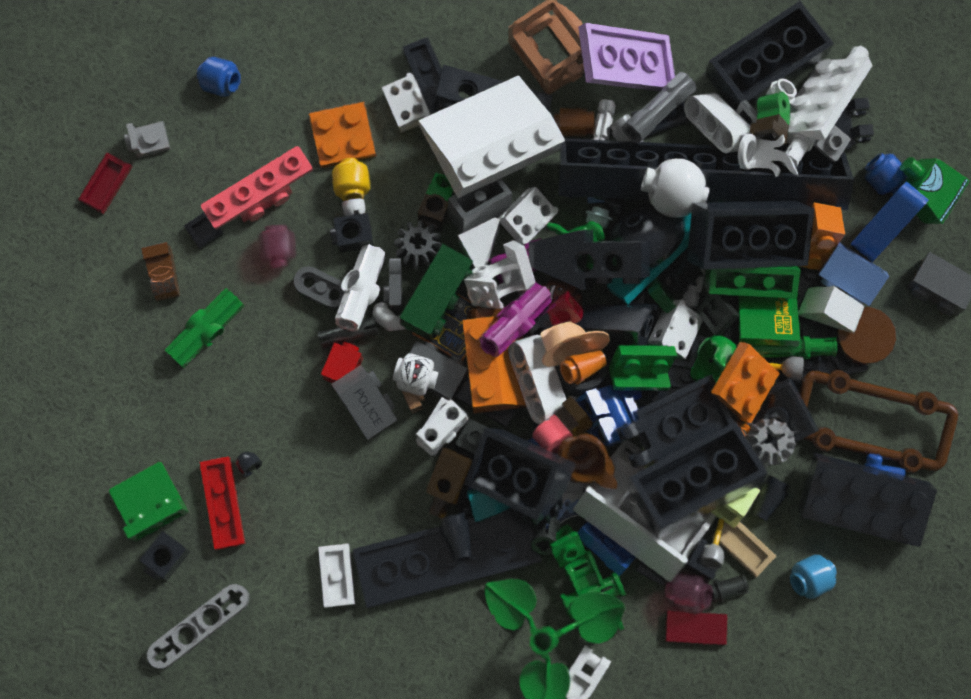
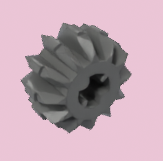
(407, 250)

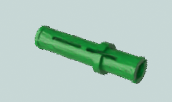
(807, 348)

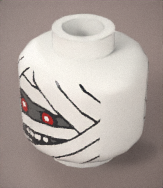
(415, 374)

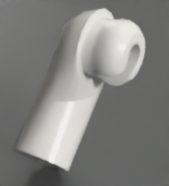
(386, 317)

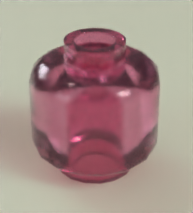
(277, 245)
(689, 593)

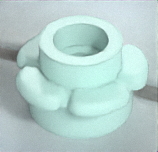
(599, 215)

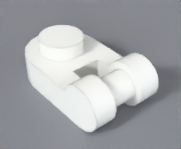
(581, 683)

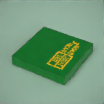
(768, 321)

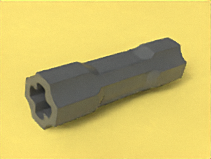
(659, 107)

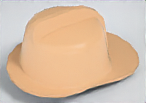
(569, 340)

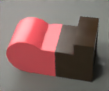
(566, 422)

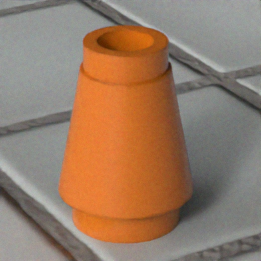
(581, 366)

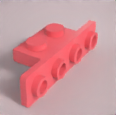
(258, 190)

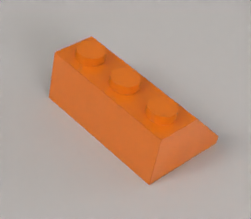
(490, 377)

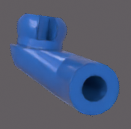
(875, 461)

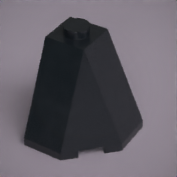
(623, 322)

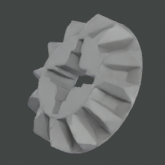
(766, 452)

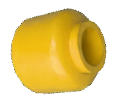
(350, 179)

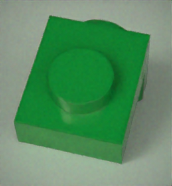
(567, 547)

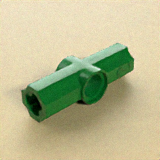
(204, 327)

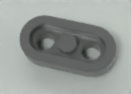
(321, 289)

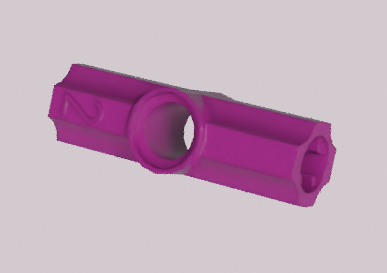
(515, 320)

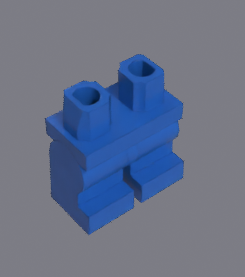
(611, 409)

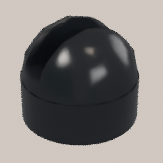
(245, 461)

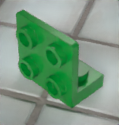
(148, 501)

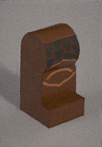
(161, 271)

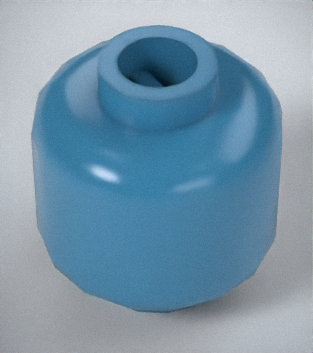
(813, 576)

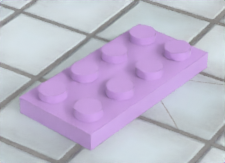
(625, 57)

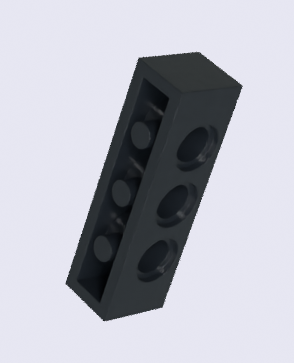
(454, 80)

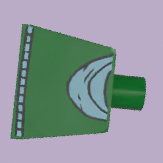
(937, 183)

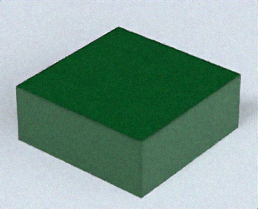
(661, 295)

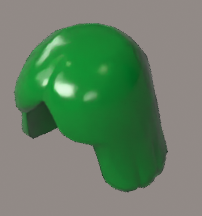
(715, 348)

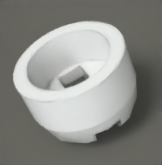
(353, 205)

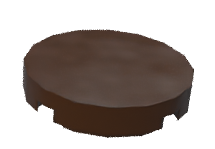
(871, 340)

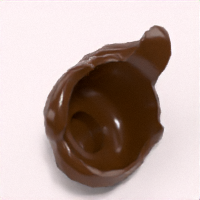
(590, 460)

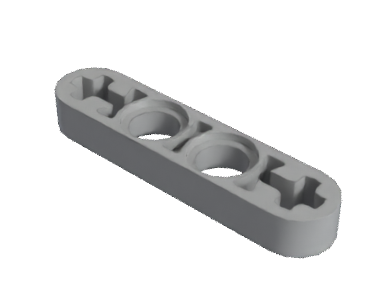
(197, 623)

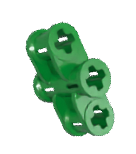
(589, 580)

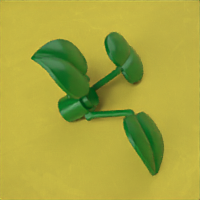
(595, 615)

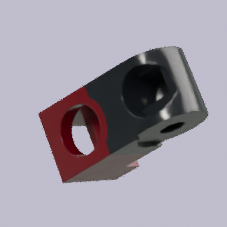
(560, 311)

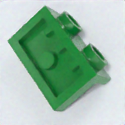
(642, 367)

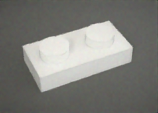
(336, 575)

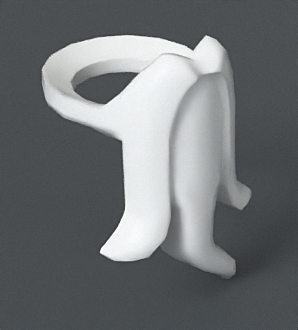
(761, 154)

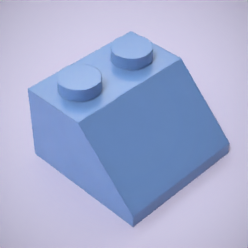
(853, 274)

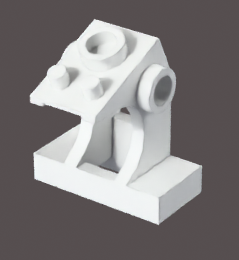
(515, 273)

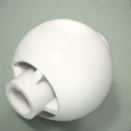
(675, 187)

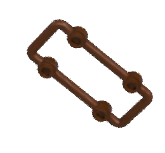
(922, 402)

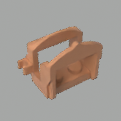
(565, 27)

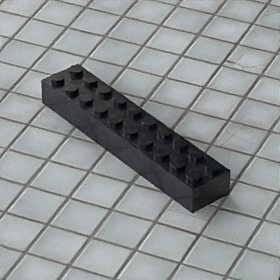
(617, 170)

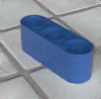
(889, 221)

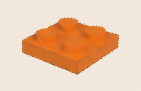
(342, 134)
(745, 382)

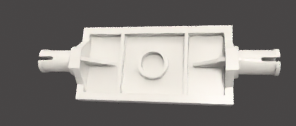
(824, 100)

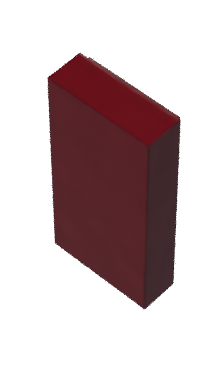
(105, 183)
(699, 628)

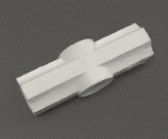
(360, 288)

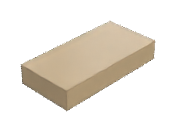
(745, 548)

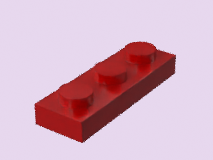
(222, 503)

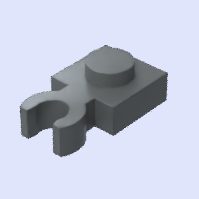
(393, 292)

